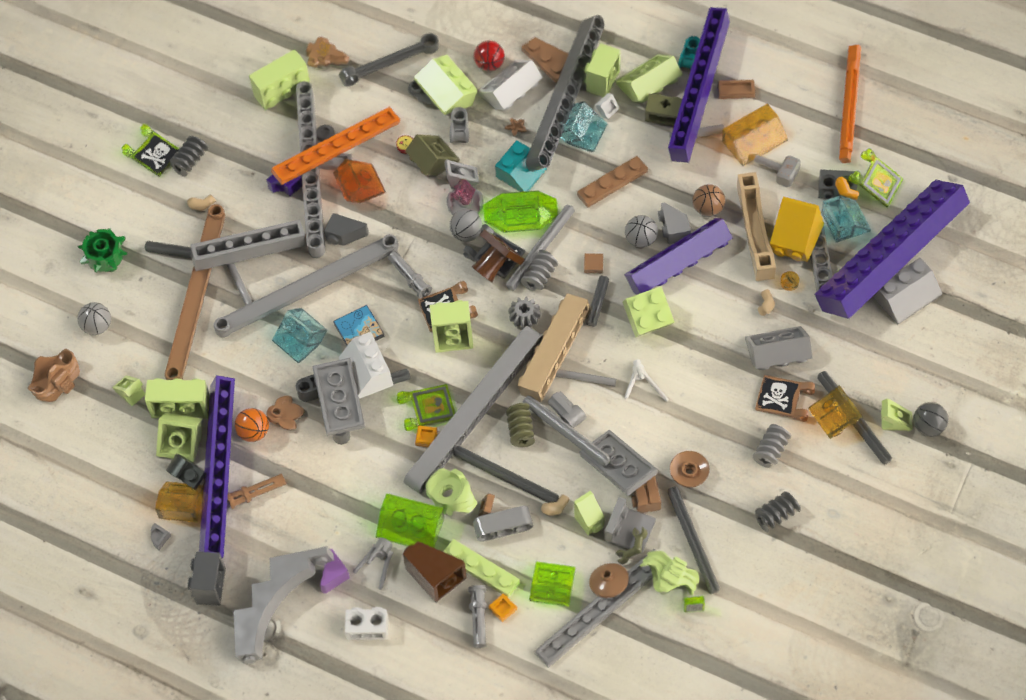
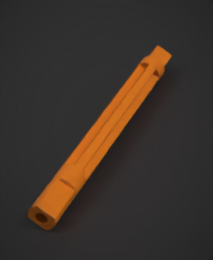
(849, 105)

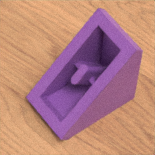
(333, 574)

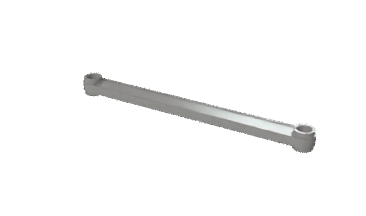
(305, 286)

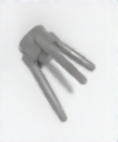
(380, 549)

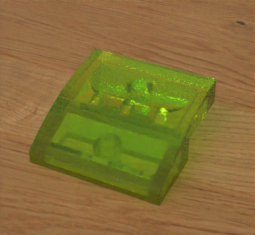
(552, 584)

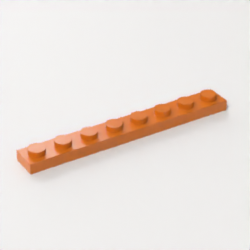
(335, 145)

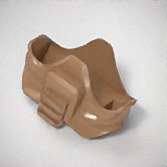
(54, 375)

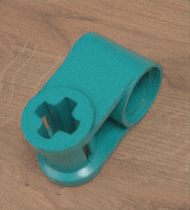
(688, 54)

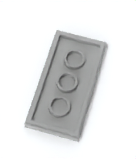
(338, 397)
(626, 466)

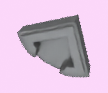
(159, 536)

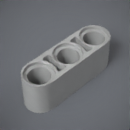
(502, 523)

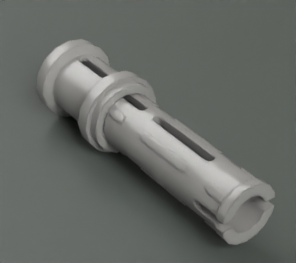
(413, 279)
(478, 607)

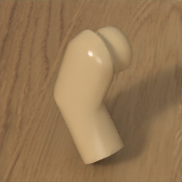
(200, 204)
(768, 304)
(555, 508)

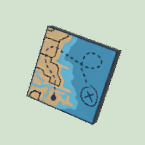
(358, 323)

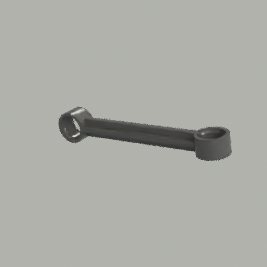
(351, 75)

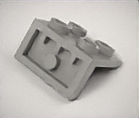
(623, 522)

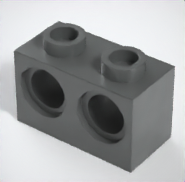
(829, 177)

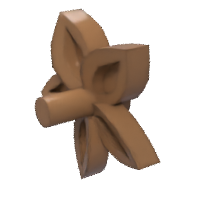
(516, 126)

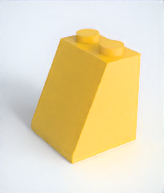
(796, 229)

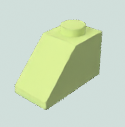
(588, 513)

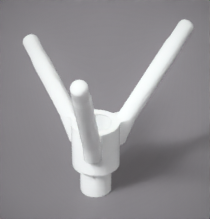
(639, 374)

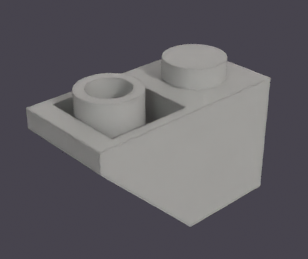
(675, 223)

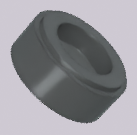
(324, 132)

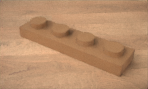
(612, 181)

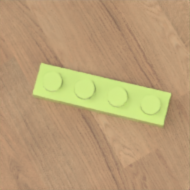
(484, 569)

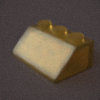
(754, 134)

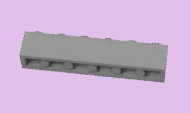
(247, 245)

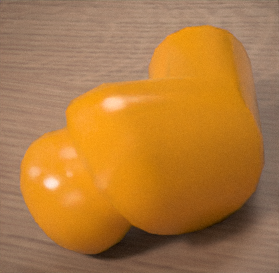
(844, 189)

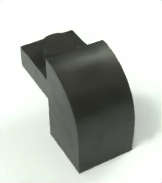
(186, 471)

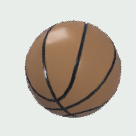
(708, 200)

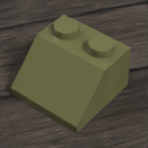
(430, 153)

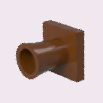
(495, 256)

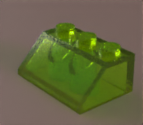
(409, 521)

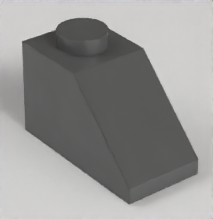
(344, 230)

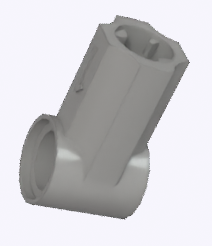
(566, 410)

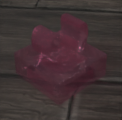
(463, 192)

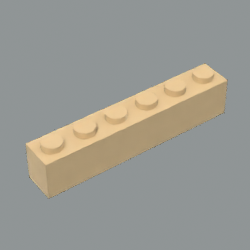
(553, 347)

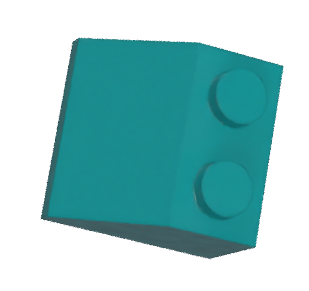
(513, 168)

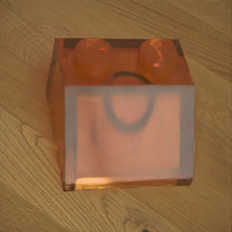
(358, 181)

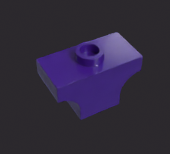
(289, 187)

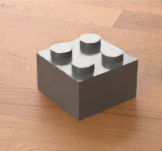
(207, 578)

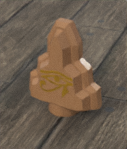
(325, 53)

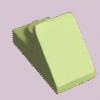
(129, 389)
(895, 416)

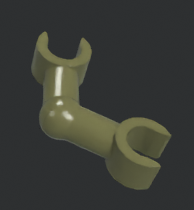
(637, 549)

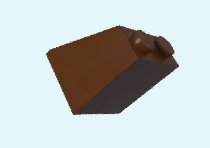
(434, 569)

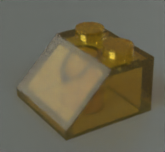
(835, 412)
(179, 502)

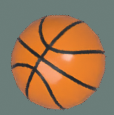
(251, 425)

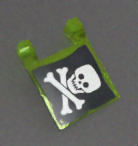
(153, 153)

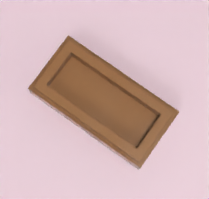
(736, 89)

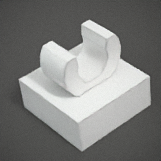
(607, 106)

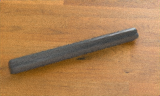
(861, 426)
(505, 475)
(693, 540)

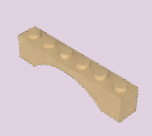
(757, 238)

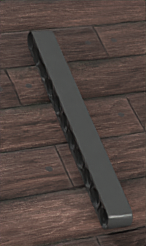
(564, 94)

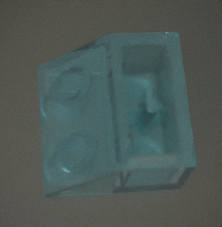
(583, 127)
(844, 218)
(299, 334)

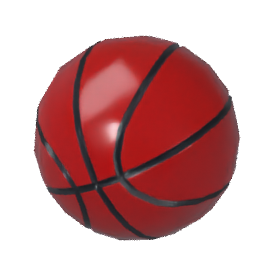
(489, 55)

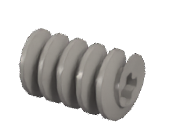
(539, 271)
(771, 446)

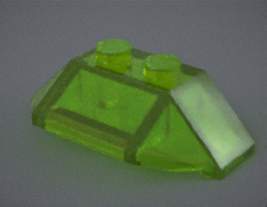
(520, 211)

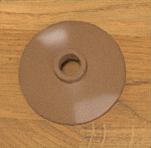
(689, 461)
(609, 586)

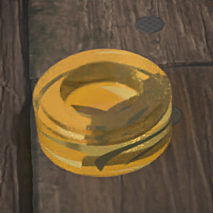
(789, 280)

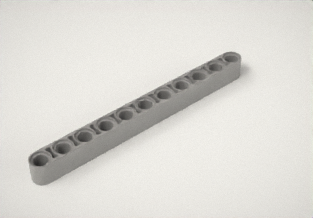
(305, 99)
(473, 409)

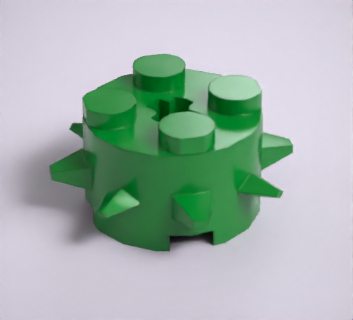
(102, 250)

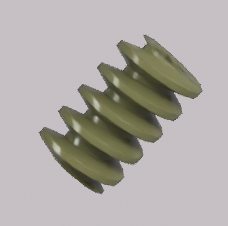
(520, 425)

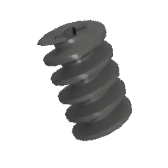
(187, 154)
(776, 509)

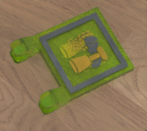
(878, 180)
(429, 404)

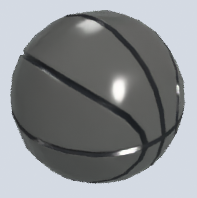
(930, 419)

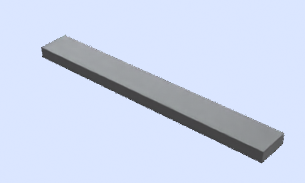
(591, 617)

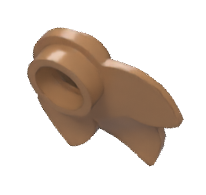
(287, 412)

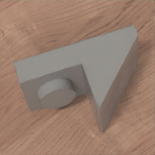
(457, 171)

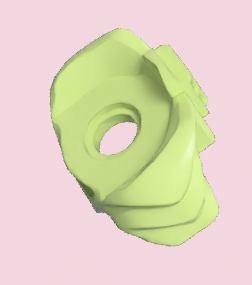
(461, 497)
(670, 573)

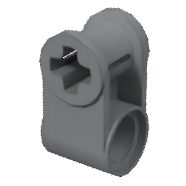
(459, 128)

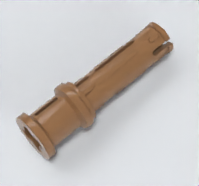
(246, 496)

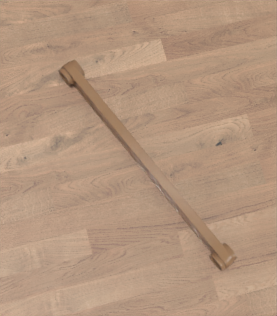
(193, 301)

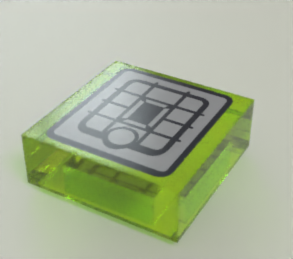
(694, 604)

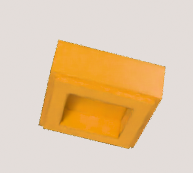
(425, 436)
(502, 607)

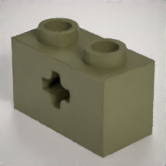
(662, 109)

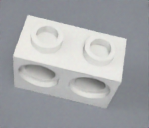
(366, 629)

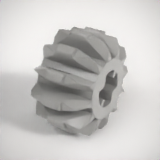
(524, 312)

